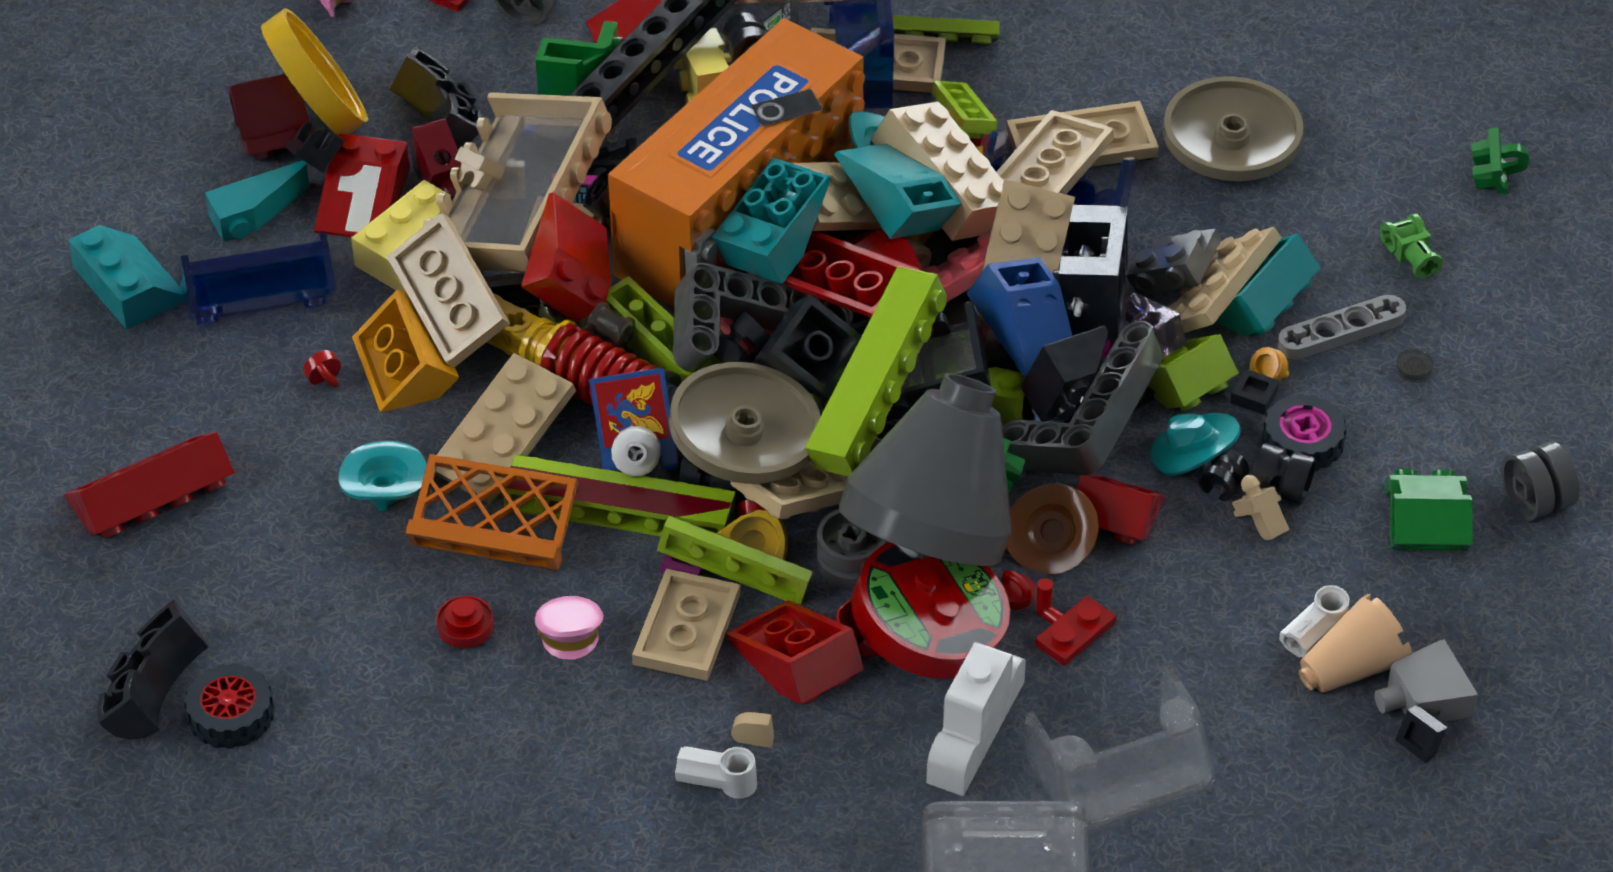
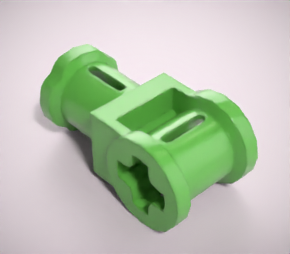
(1411, 242)

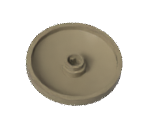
(1233, 128)
(743, 422)

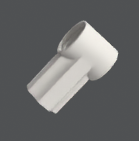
(1316, 620)
(730, 770)

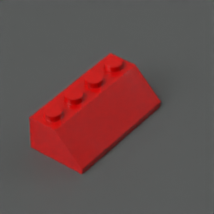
(843, 273)
(150, 484)

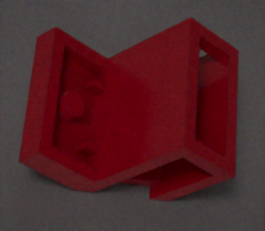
(267, 114)

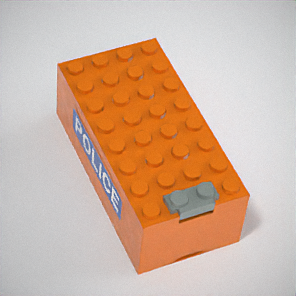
(709, 154)

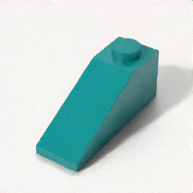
(255, 200)

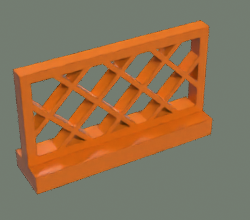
(491, 543)

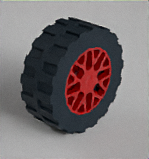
(228, 688)

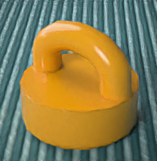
(1270, 363)

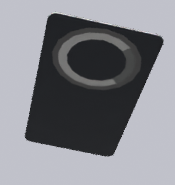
(786, 107)

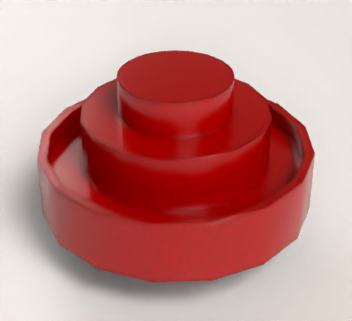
(465, 621)

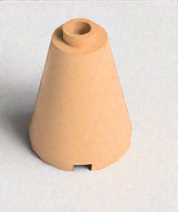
(1355, 647)

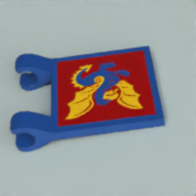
(629, 401)

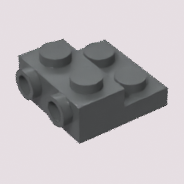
(1173, 262)

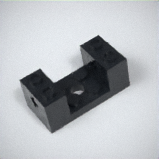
(1096, 270)

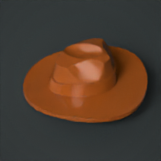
(1052, 528)

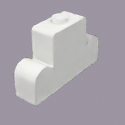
(973, 715)

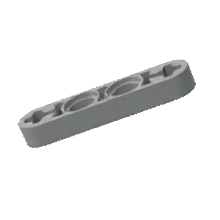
(1339, 325)

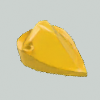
(759, 532)

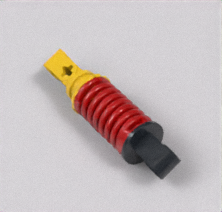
(568, 351)

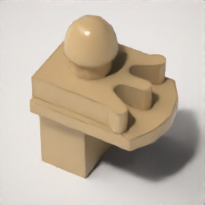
(1262, 507)

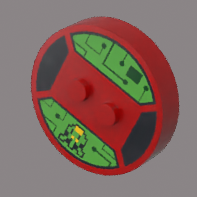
(927, 610)

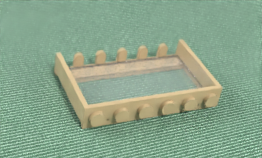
(545, 150)

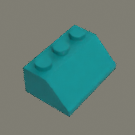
(123, 274)
(1271, 288)

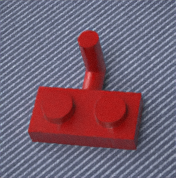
(1069, 631)

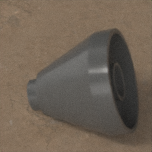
(938, 478)

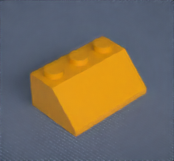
(401, 356)

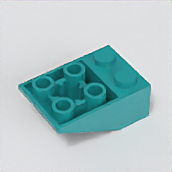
(899, 190)
(773, 221)

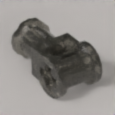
(611, 326)

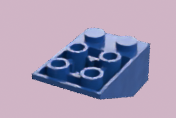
(1021, 307)

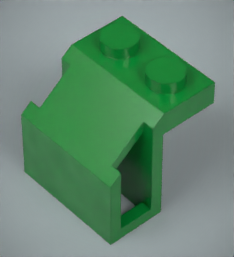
(567, 63)
(1429, 510)

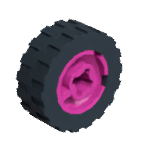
(1306, 427)

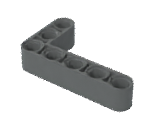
(719, 292)
(1101, 416)

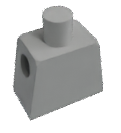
(1431, 681)

